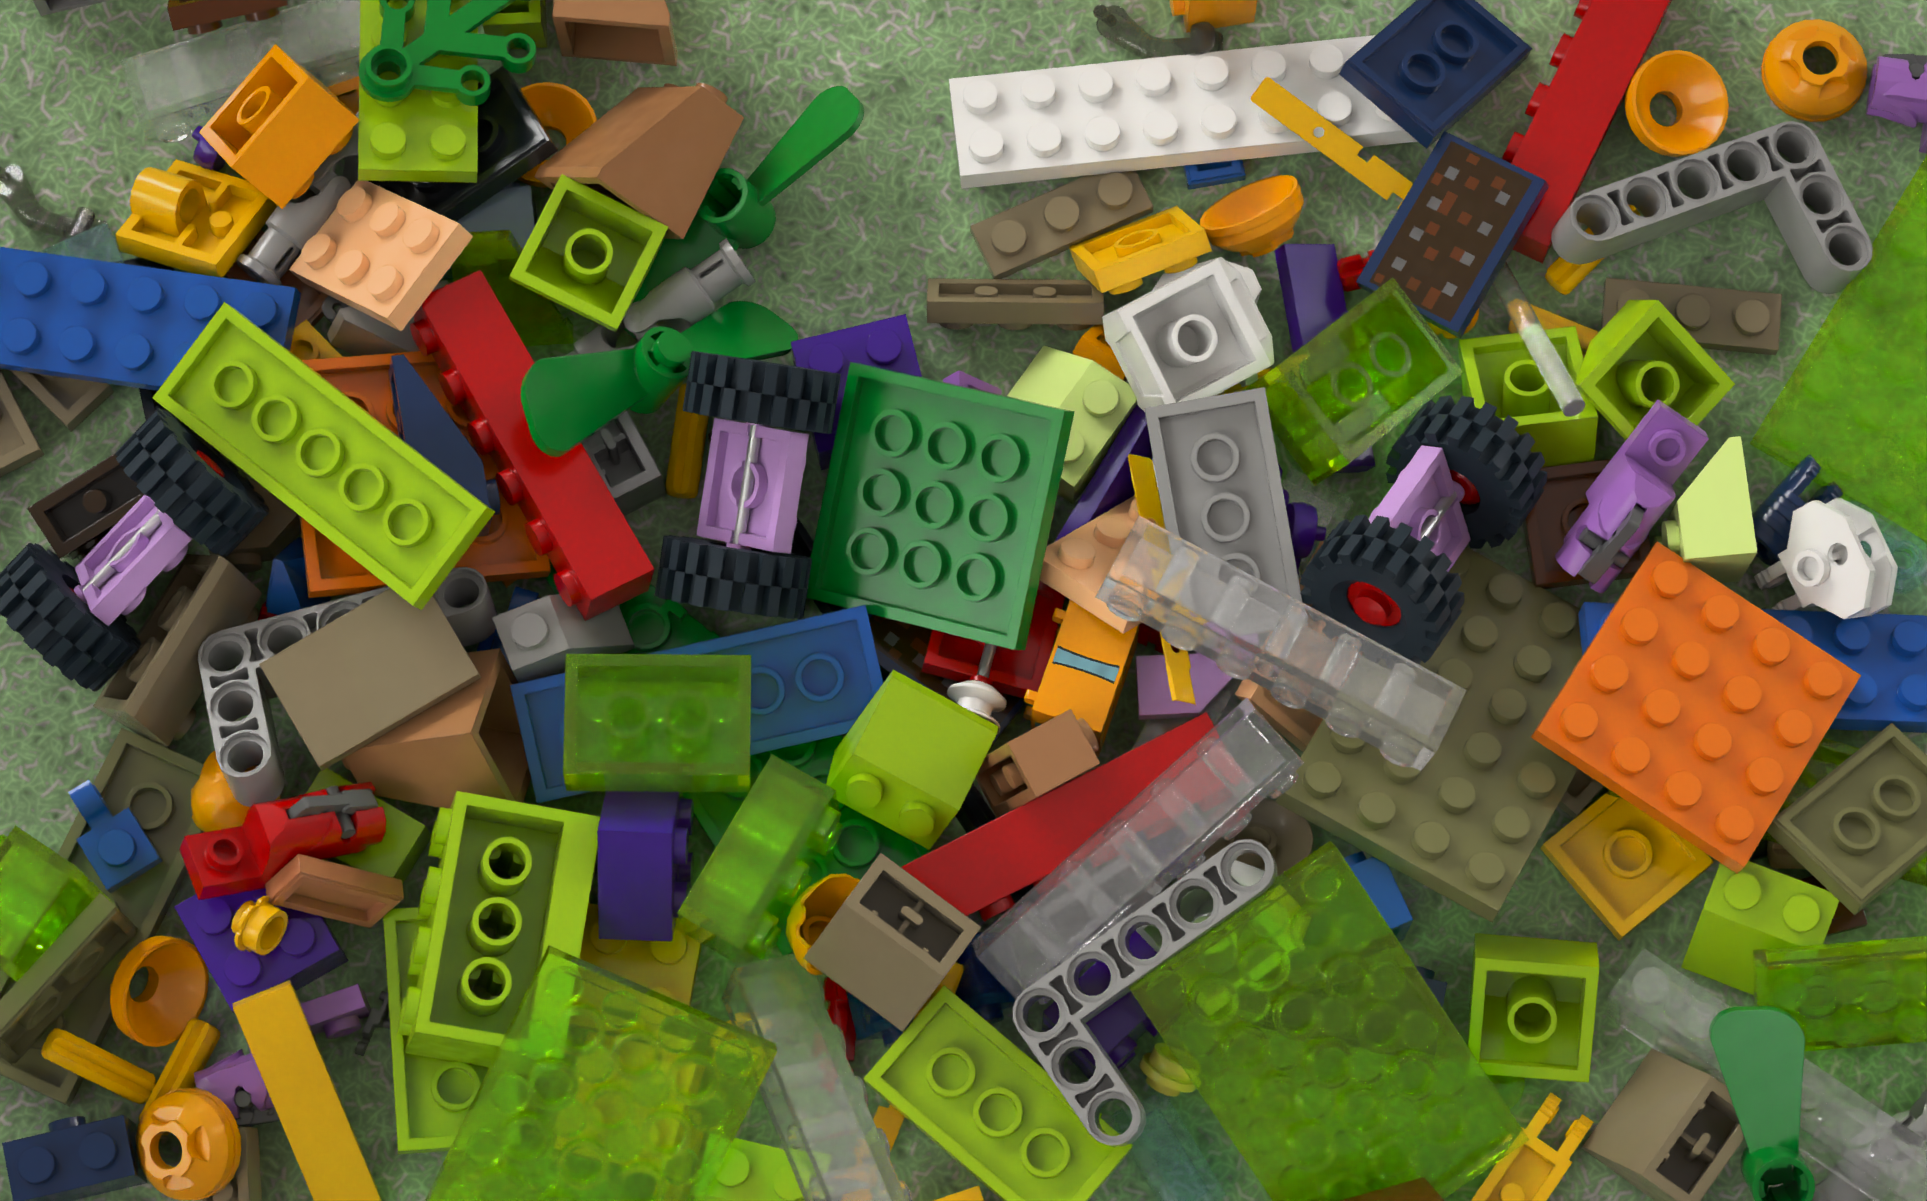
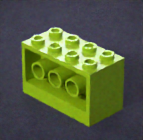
(541, 905)

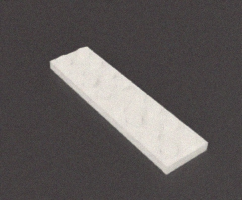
(1153, 113)

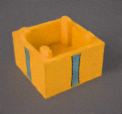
(1083, 671)

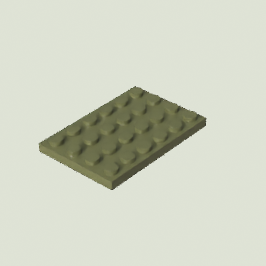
(1489, 786)

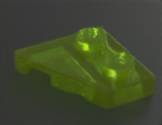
(531, 314)

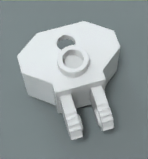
(1830, 563)

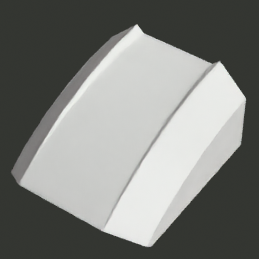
(1190, 337)

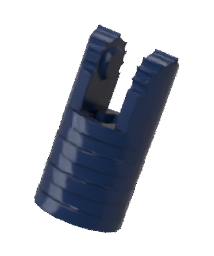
(1774, 515)

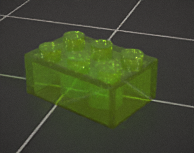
(1355, 381)
(657, 723)
(762, 863)
(37, 900)

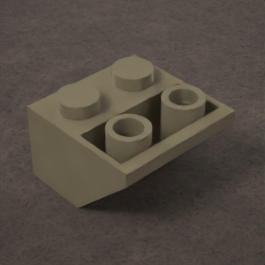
(892, 942)
(1668, 1130)

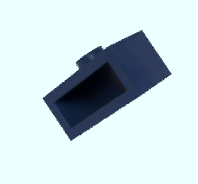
(74, 1160)

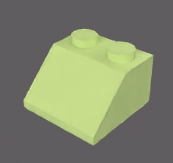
(1099, 406)
(1714, 518)

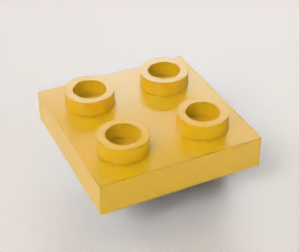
(192, 218)

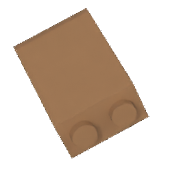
(616, 30)
(653, 152)
(454, 746)

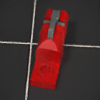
(312, 824)

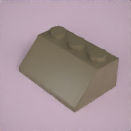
(163, 677)

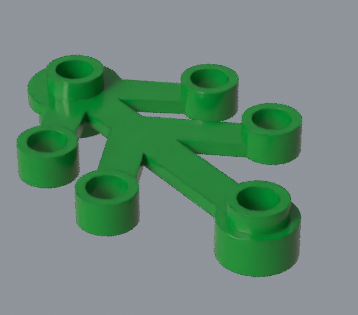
(442, 36)

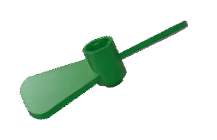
(742, 206)
(582, 393)
(1763, 1071)

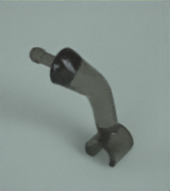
(1122, 30)
(20, 198)

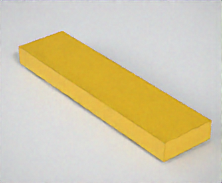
(305, 1096)

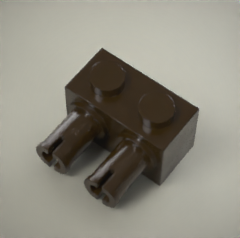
(85, 508)

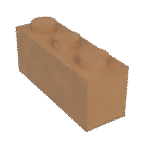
(1037, 762)

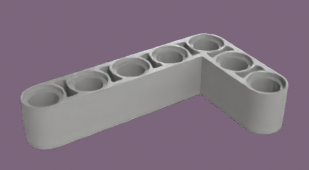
(1717, 192)
(248, 691)
(1125, 969)

